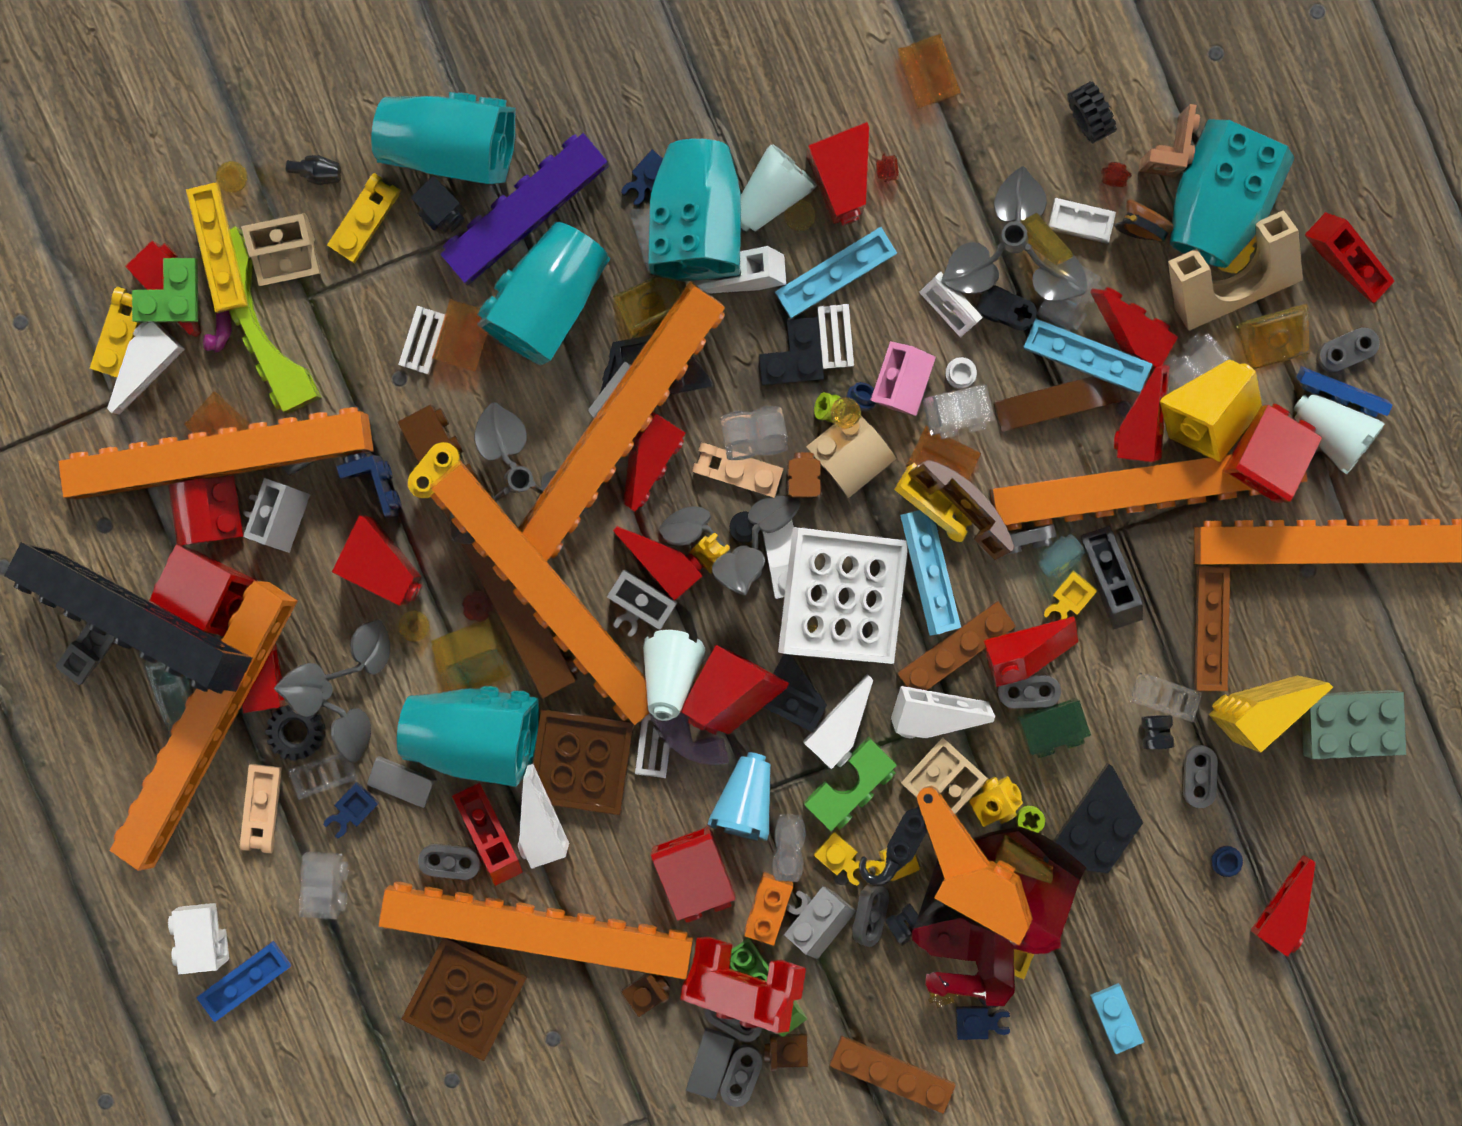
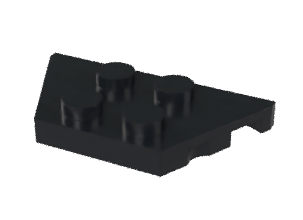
(628, 350)
(1100, 824)

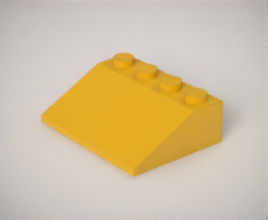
(1266, 711)

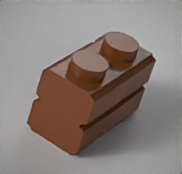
(803, 476)

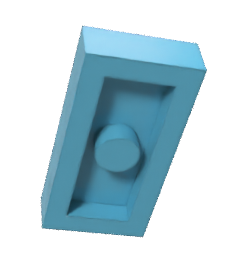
(1117, 1018)

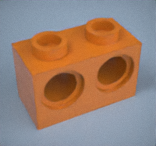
(768, 909)

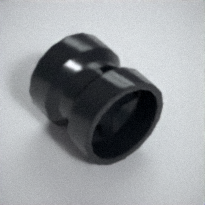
(1157, 732)
(899, 927)

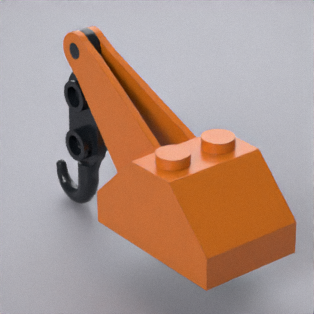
(972, 884)

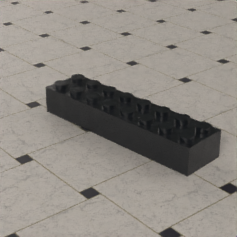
(128, 618)

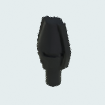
(316, 169)

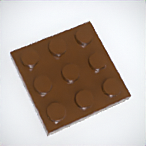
(583, 760)
(464, 998)

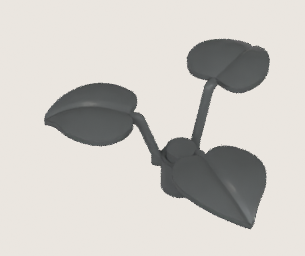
(972, 268)
(499, 435)
(744, 564)
(309, 688)

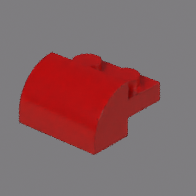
(205, 510)

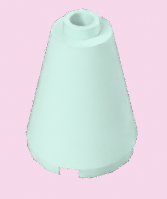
(773, 188)
(1343, 430)
(670, 671)

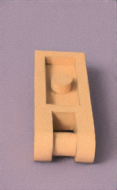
(745, 473)
(260, 807)

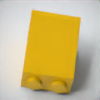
(1213, 409)

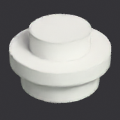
(961, 372)

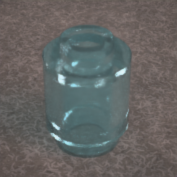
(1061, 556)

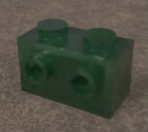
(1054, 727)

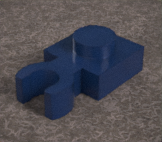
(645, 173)
(354, 807)
(974, 1022)

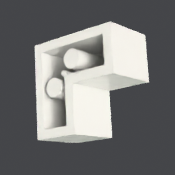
(198, 940)

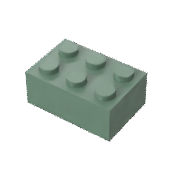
(1355, 725)

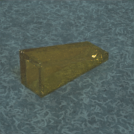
(1045, 241)
(1023, 860)

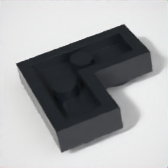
(801, 362)

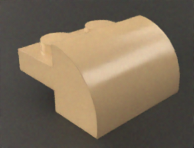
(281, 249)
(852, 455)
(948, 773)

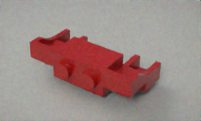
(740, 995)

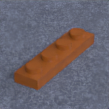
(1212, 628)
(956, 648)
(892, 1074)

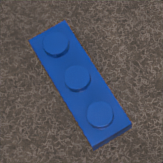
(1343, 393)
(244, 981)

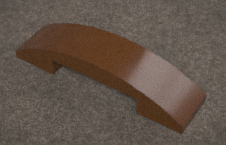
(1055, 402)
(970, 501)

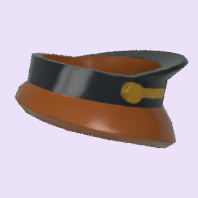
(1144, 223)

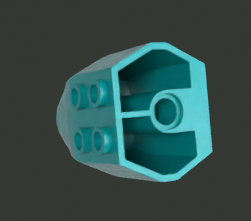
(446, 135)
(1227, 190)
(695, 213)
(544, 293)
(471, 733)

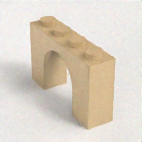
(1271, 270)

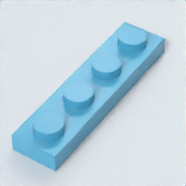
(835, 272)
(1088, 356)
(930, 572)

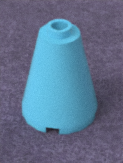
(745, 800)

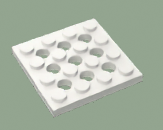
(800, 607)

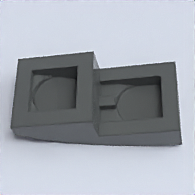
(84, 654)
(710, 1063)

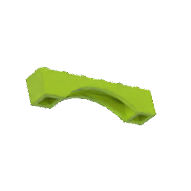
(290, 382)

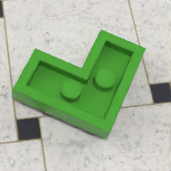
(178, 299)

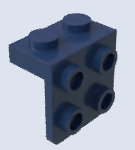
(359, 465)

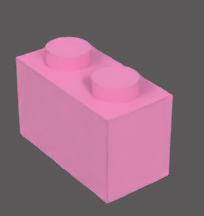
(903, 378)

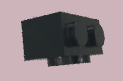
(438, 206)

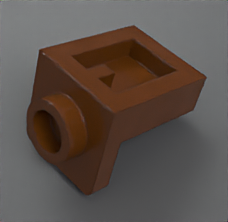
(646, 992)
(786, 1051)

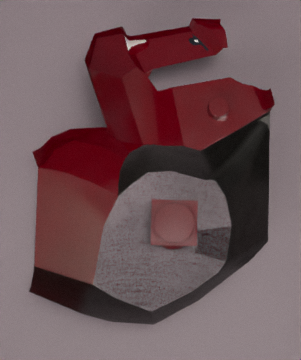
(955, 936)

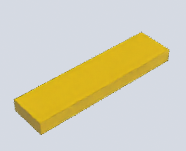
(216, 247)

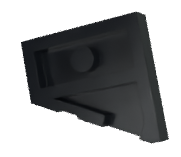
(800, 700)

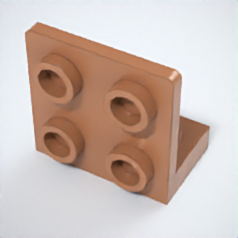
(1173, 160)

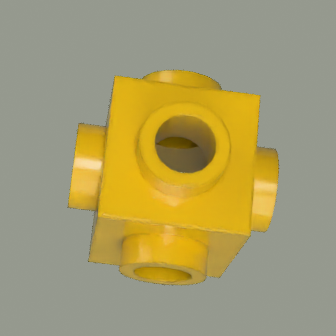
(996, 801)

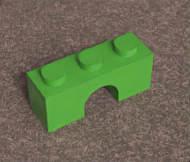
(834, 806)

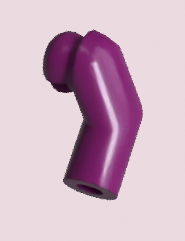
(223, 332)

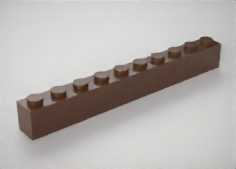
(534, 644)

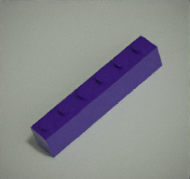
(524, 209)

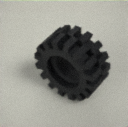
(1091, 112)
(283, 746)

